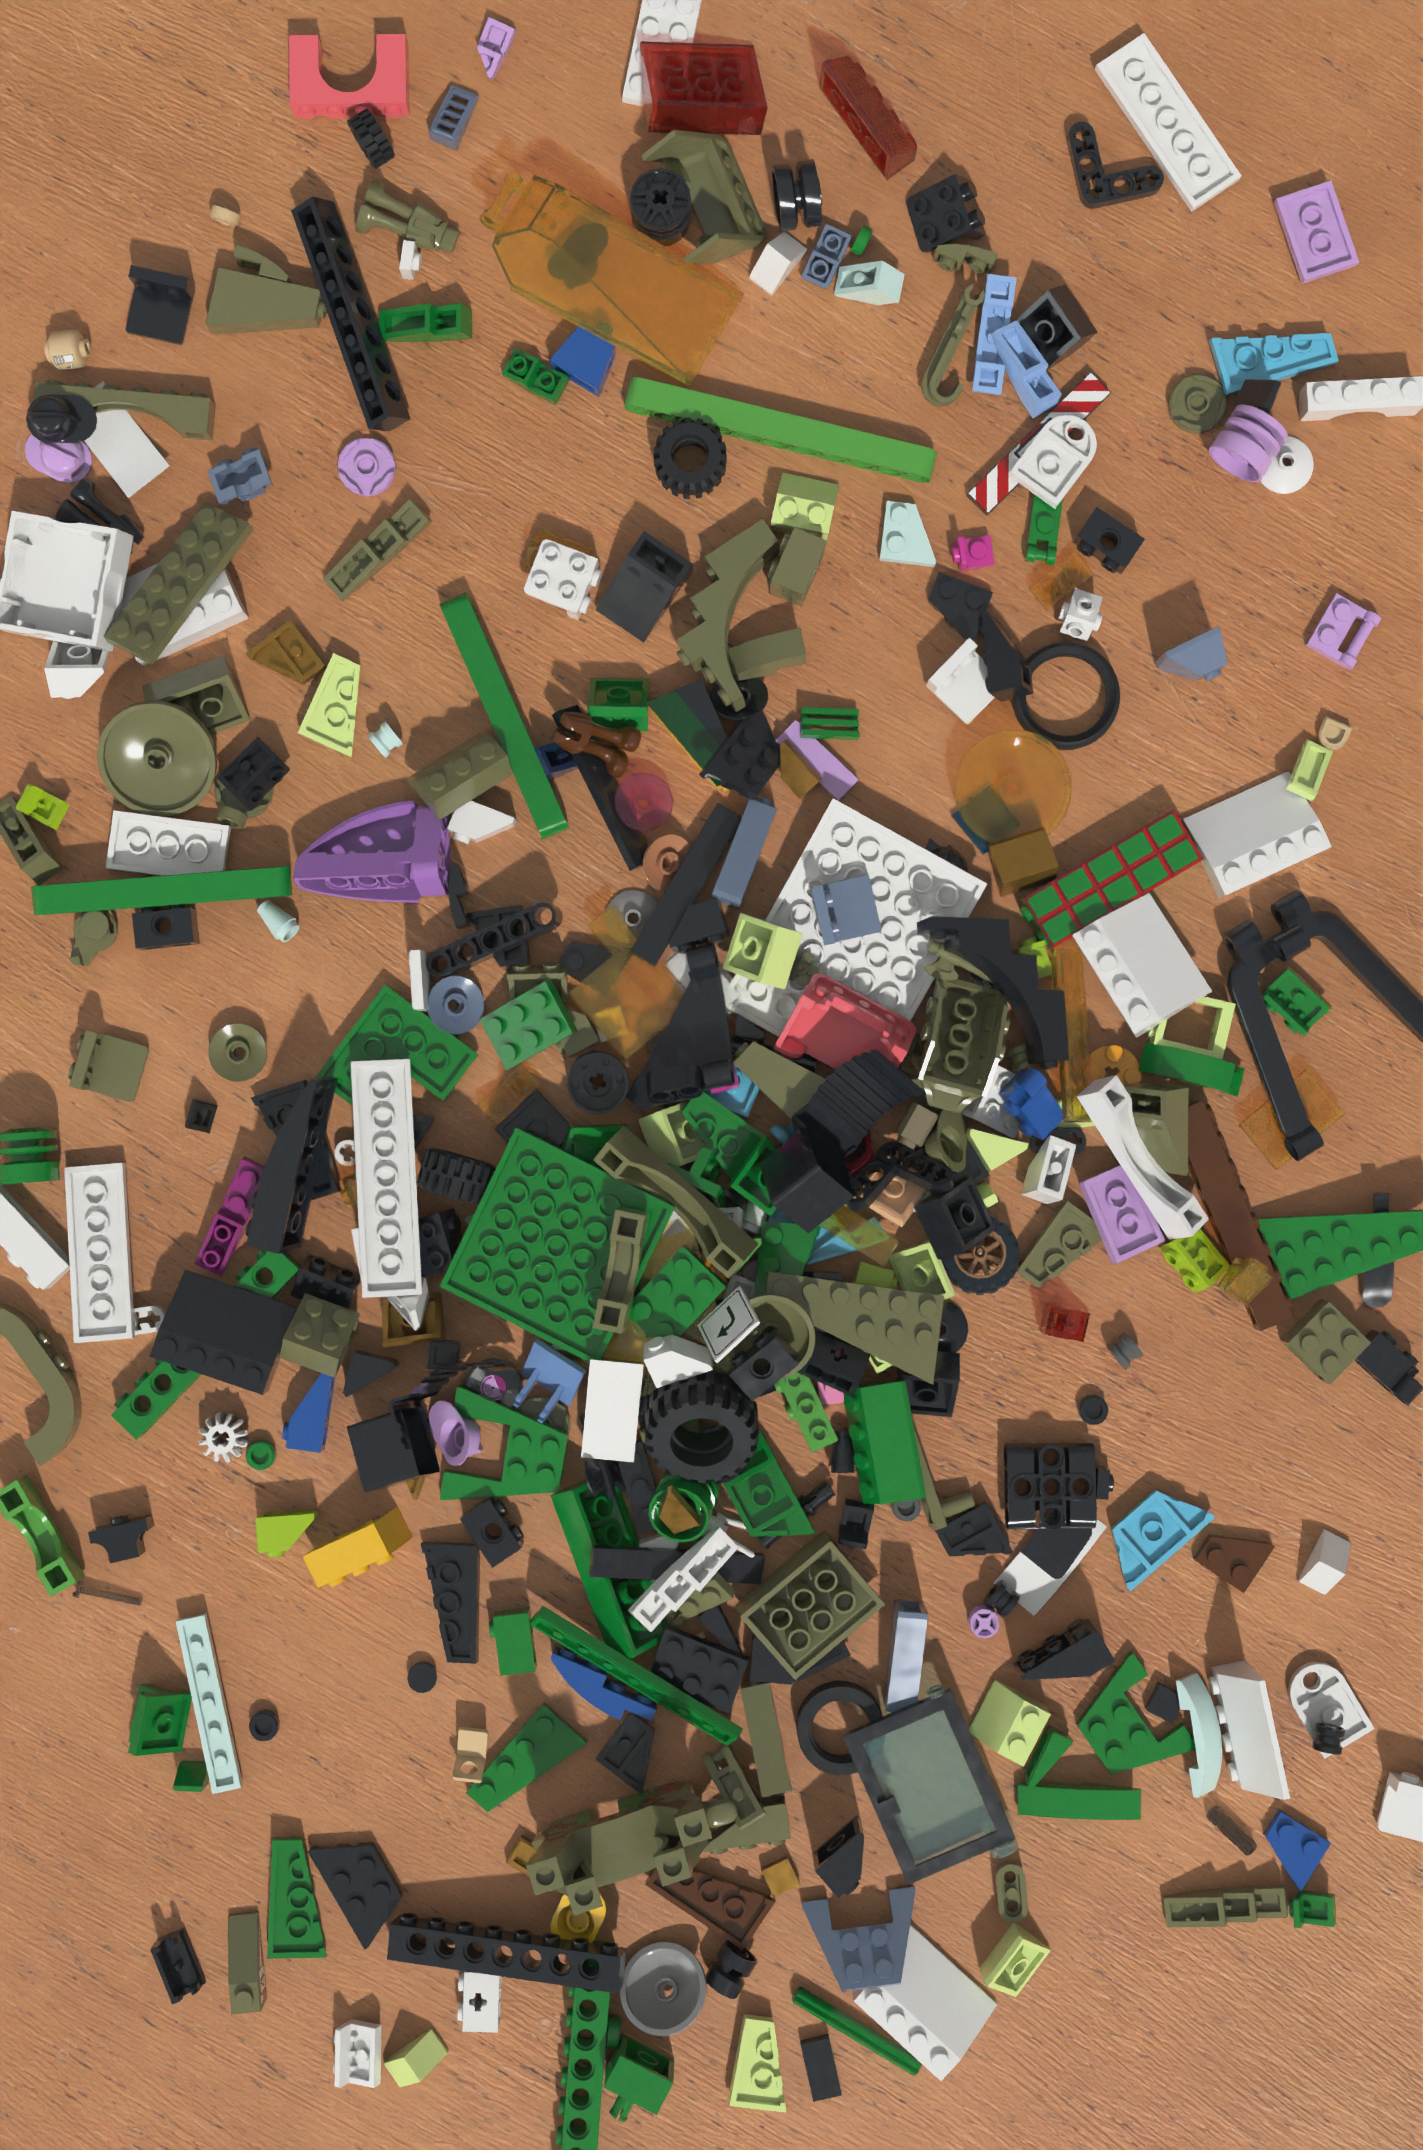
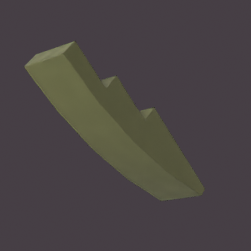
(377, 549)
(1225, 1905)

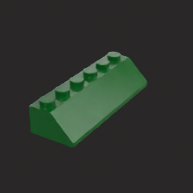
(605, 1522)

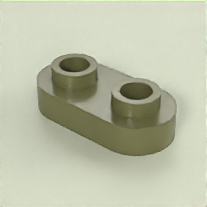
(1011, 1890)

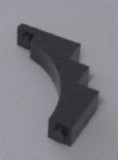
(988, 948)

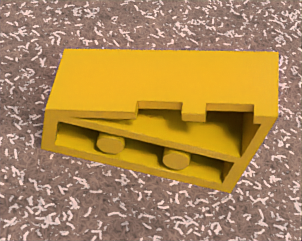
(357, 1549)

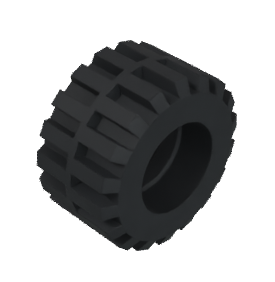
(683, 435)
(454, 1175)

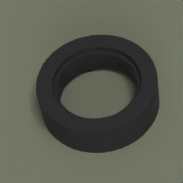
(812, 1703)

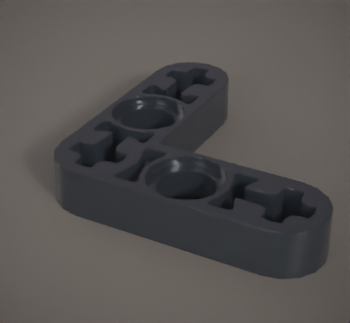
(1105, 183)
(891, 1167)

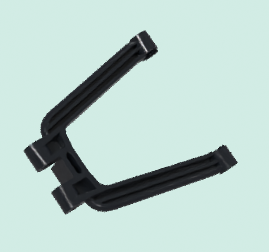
(1253, 954)

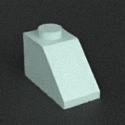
(870, 283)

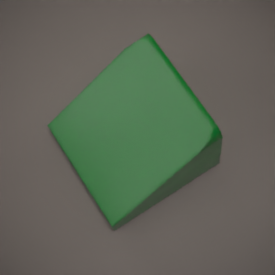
(191, 1776)

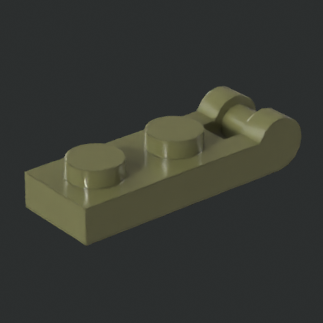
(713, 1594)
(734, 1785)

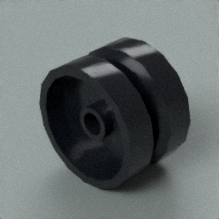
(797, 195)

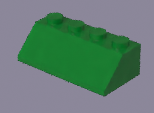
(884, 1442)

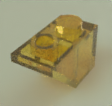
(1245, 1279)

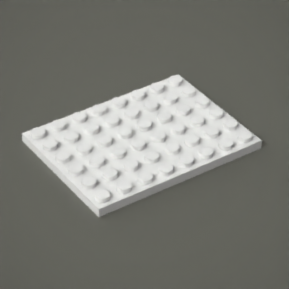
(906, 889)

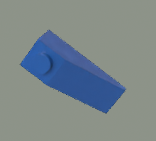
(310, 1421)

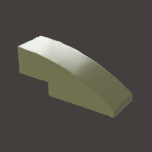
(767, 654)

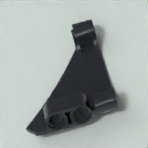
(696, 1043)

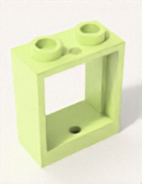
(1218, 1034)

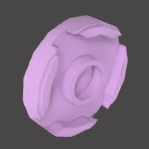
(366, 467)

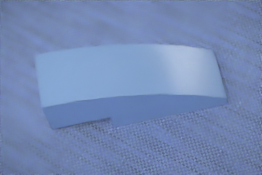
(1026, 369)

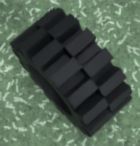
(371, 138)

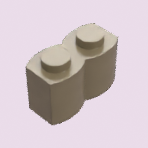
(915, 1126)

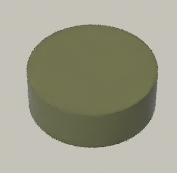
(231, 817)

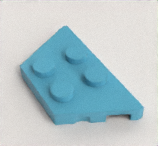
(1154, 1533)

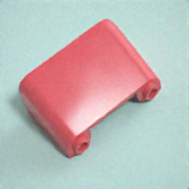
(841, 1023)

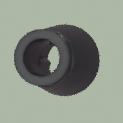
(842, 1454)

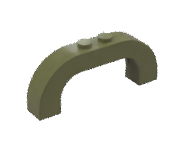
(54, 1378)

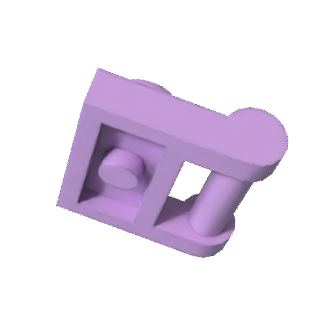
(1334, 627)

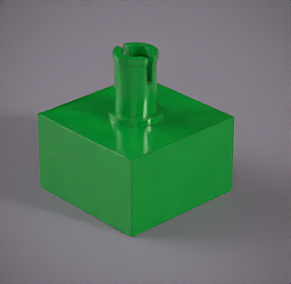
(637, 2077)

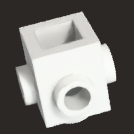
(1081, 614)

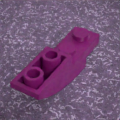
(231, 1219)

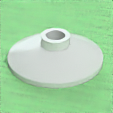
(1291, 478)

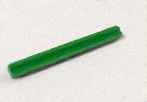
(856, 2031)

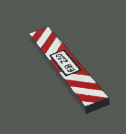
(998, 483)

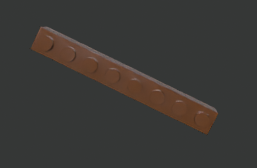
(1229, 1213)

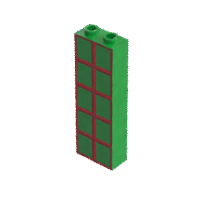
(1110, 879)

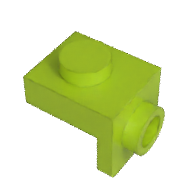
(42, 806)

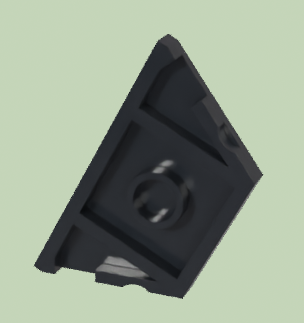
(745, 758)
(359, 1885)

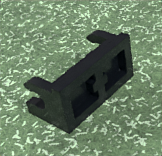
(177, 1965)

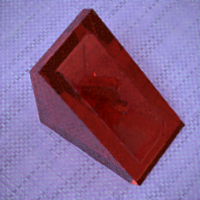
(1064, 1322)

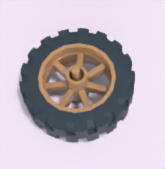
(990, 1281)

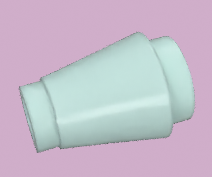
(279, 922)

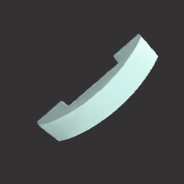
(1206, 1731)

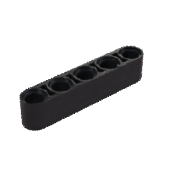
(480, 940)

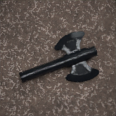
(603, 1474)

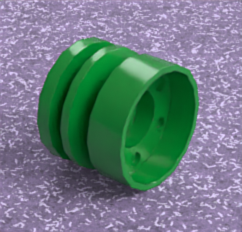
(27, 1156)
(699, 1496)

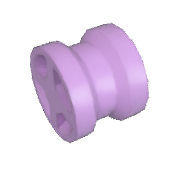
(987, 1625)

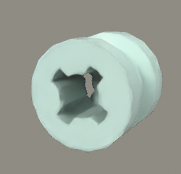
(385, 739)

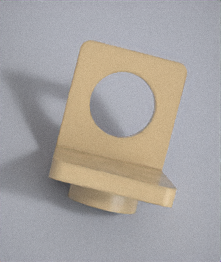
(471, 1751)

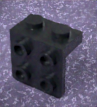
(946, 213)
(438, 1241)

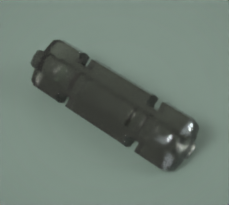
(1231, 1830)

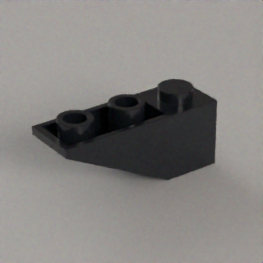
(1006, 666)

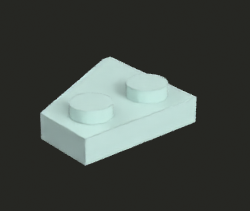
(905, 536)

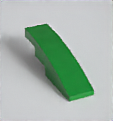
(1080, 1801)

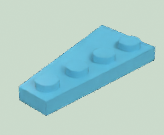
(1270, 357)

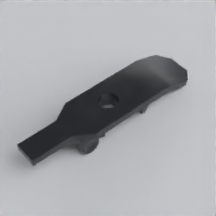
(1378, 1281)

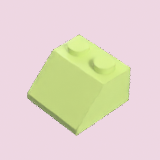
(804, 505)
(762, 951)
(671, 1136)
(1009, 1722)

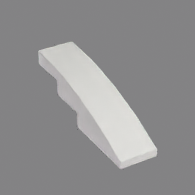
(684, 1576)

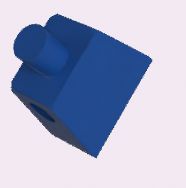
(585, 360)

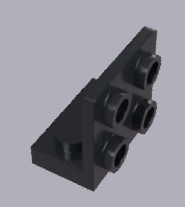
(159, 305)

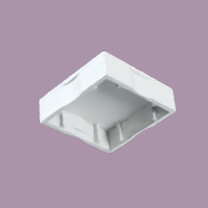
(63, 580)

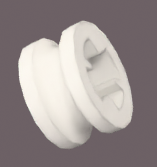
(340, 1157)

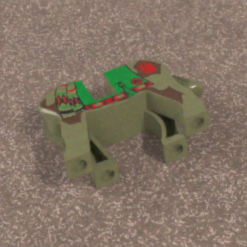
(652, 1830)

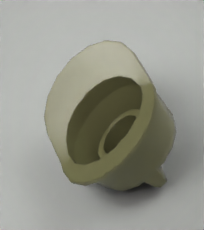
(948, 1141)

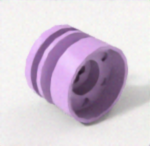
(1248, 443)

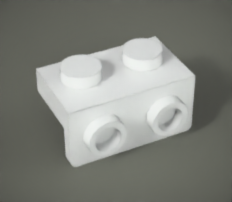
(357, 2054)

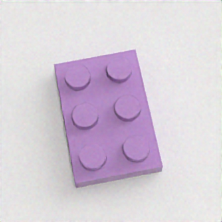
(1316, 232)
(1120, 1214)

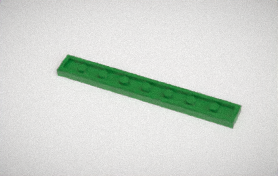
(635, 1676)

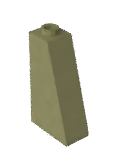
(259, 303)
(779, 1078)
(766, 1739)

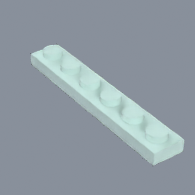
(209, 1703)

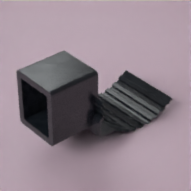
(809, 1171)
(400, 1443)

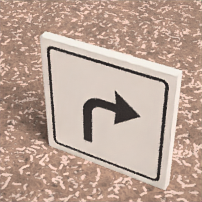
(728, 1324)

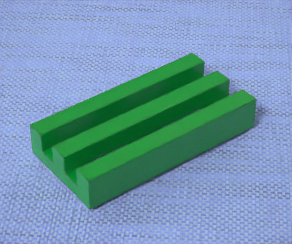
(831, 713)

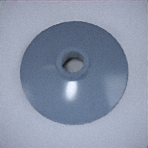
(468, 1001)

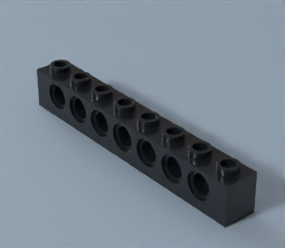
(350, 314)
(405, 1947)

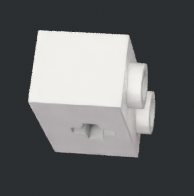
(475, 2014)

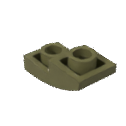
(952, 256)

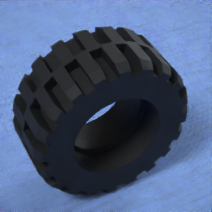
(701, 1454)

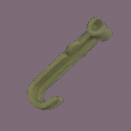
(947, 348)

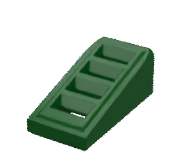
(1049, 1750)

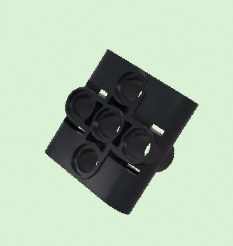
(1072, 1463)

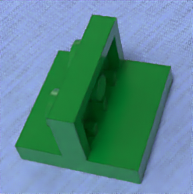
(619, 702)
(705, 1176)
(159, 1721)

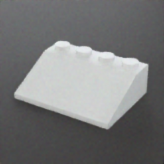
(214, 613)
(1255, 834)
(1141, 964)
(1248, 1729)
(932, 2010)

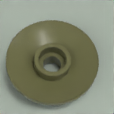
(223, 1049)

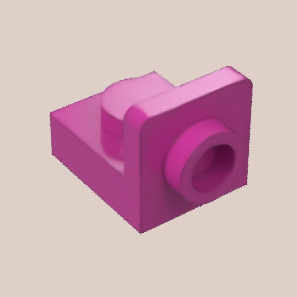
(972, 552)

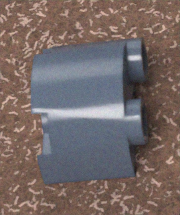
(240, 478)

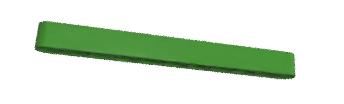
(782, 430)

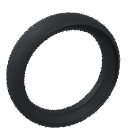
(1111, 685)

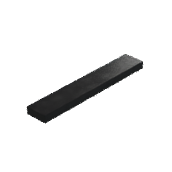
(603, 790)
(686, 884)
(653, 1562)

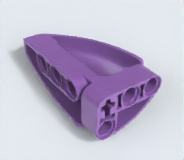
(380, 856)

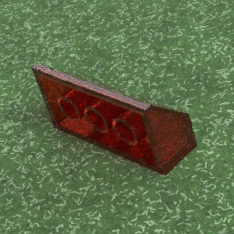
(867, 116)

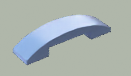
(995, 314)

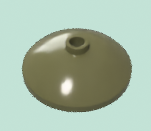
(788, 1319)

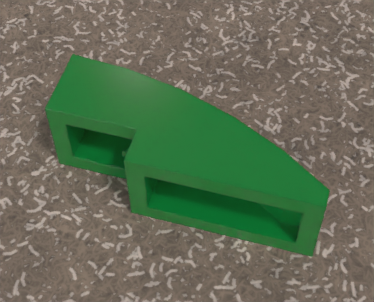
(426, 323)

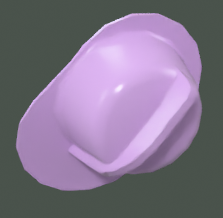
(59, 460)
(454, 1434)

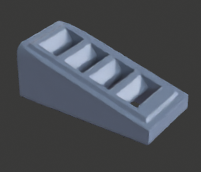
(444, 137)

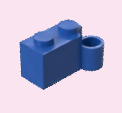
(1031, 1103)

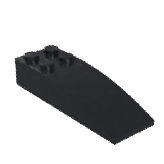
(291, 1172)

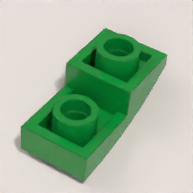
(535, 377)

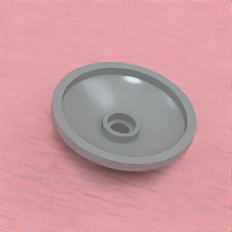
(644, 1986)

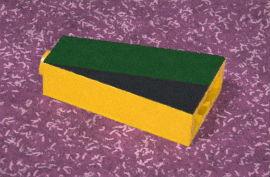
(692, 723)

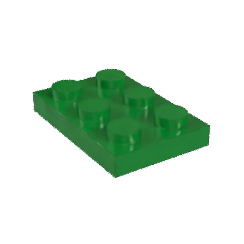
(528, 1024)
(676, 1295)

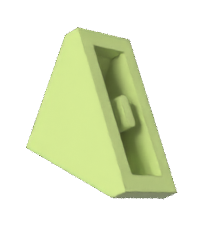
(416, 2059)

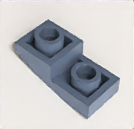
(826, 257)

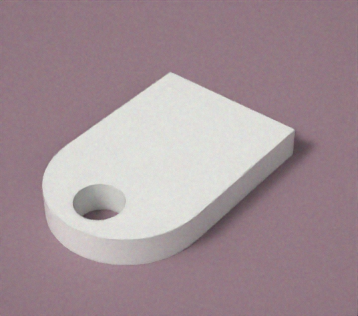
(1055, 460)
(1327, 1702)

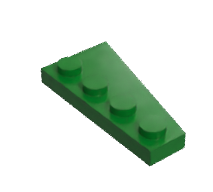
(783, 1250)
(529, 1754)
(293, 1912)

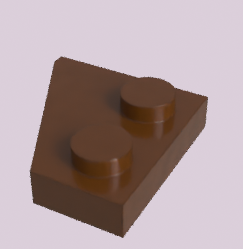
(1233, 1559)

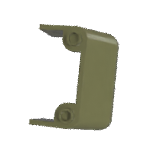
(716, 193)

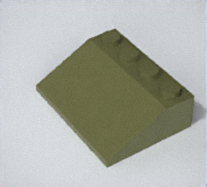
(809, 1605)

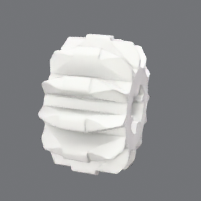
(224, 1448)

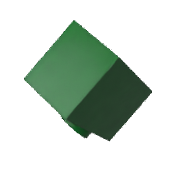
(514, 1641)

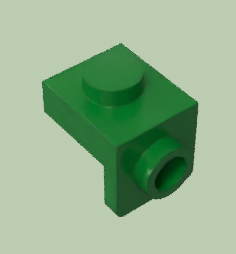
(1313, 1909)

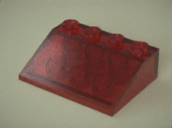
(702, 88)

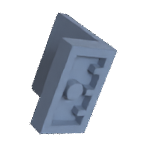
(846, 909)

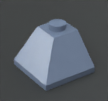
(1196, 658)

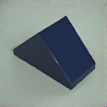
(555, 760)

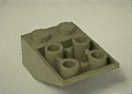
(1162, 1122)

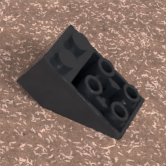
(644, 586)
(1069, 1655)

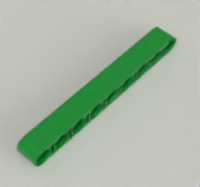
(504, 716)
(161, 890)

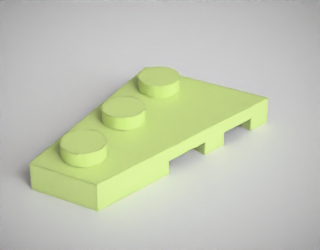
(333, 707)
(756, 2070)

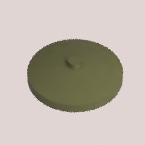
(157, 758)

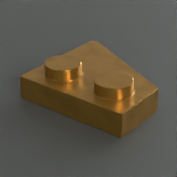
(288, 654)

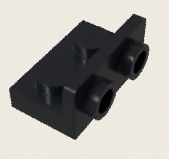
(253, 773)
(326, 1281)

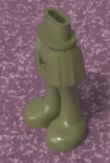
(423, 228)

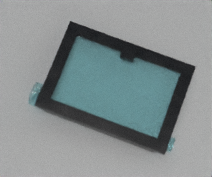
(930, 1786)

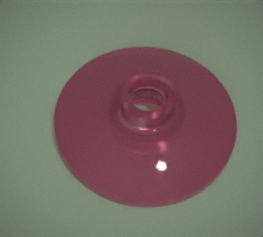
(645, 787)

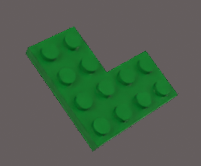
(396, 1031)

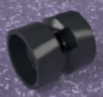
(728, 1973)

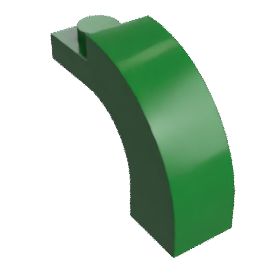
(1191, 1068)

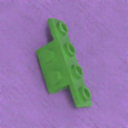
(807, 1410)

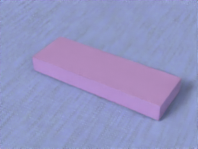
(835, 776)

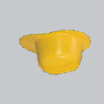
(582, 1925)

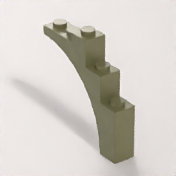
(730, 571)

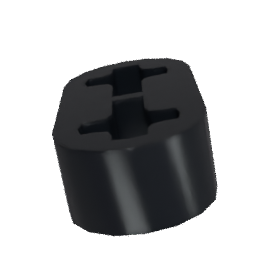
(1063, 1133)

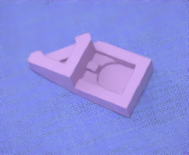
(495, 45)

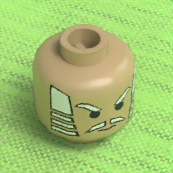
(67, 349)

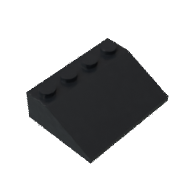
(223, 1332)

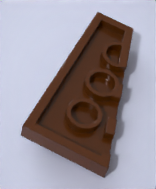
(717, 1903)

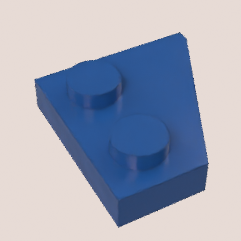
(1296, 1847)

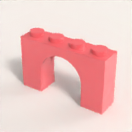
(383, 95)

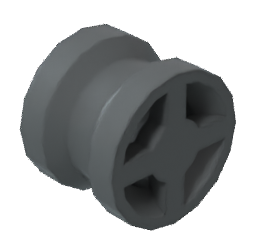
(1125, 1351)

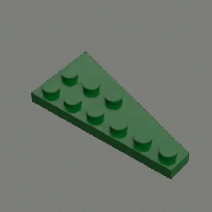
(1338, 1246)

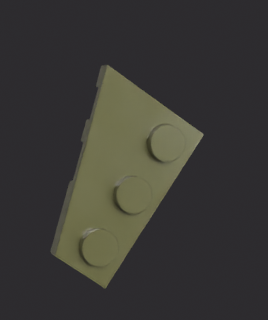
(1058, 1244)

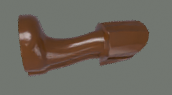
(615, 759)

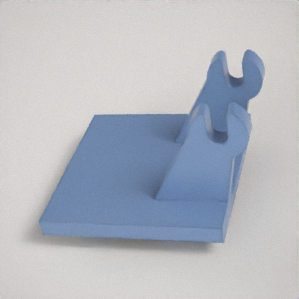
(552, 1372)

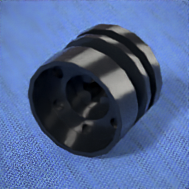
(658, 221)
(604, 1097)

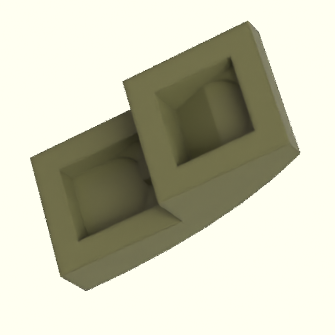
(255, 261)

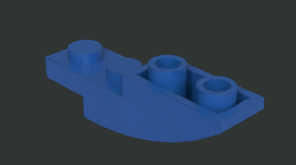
(591, 1685)

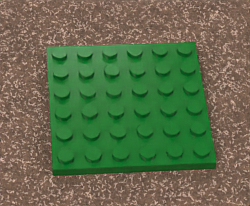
(544, 1243)

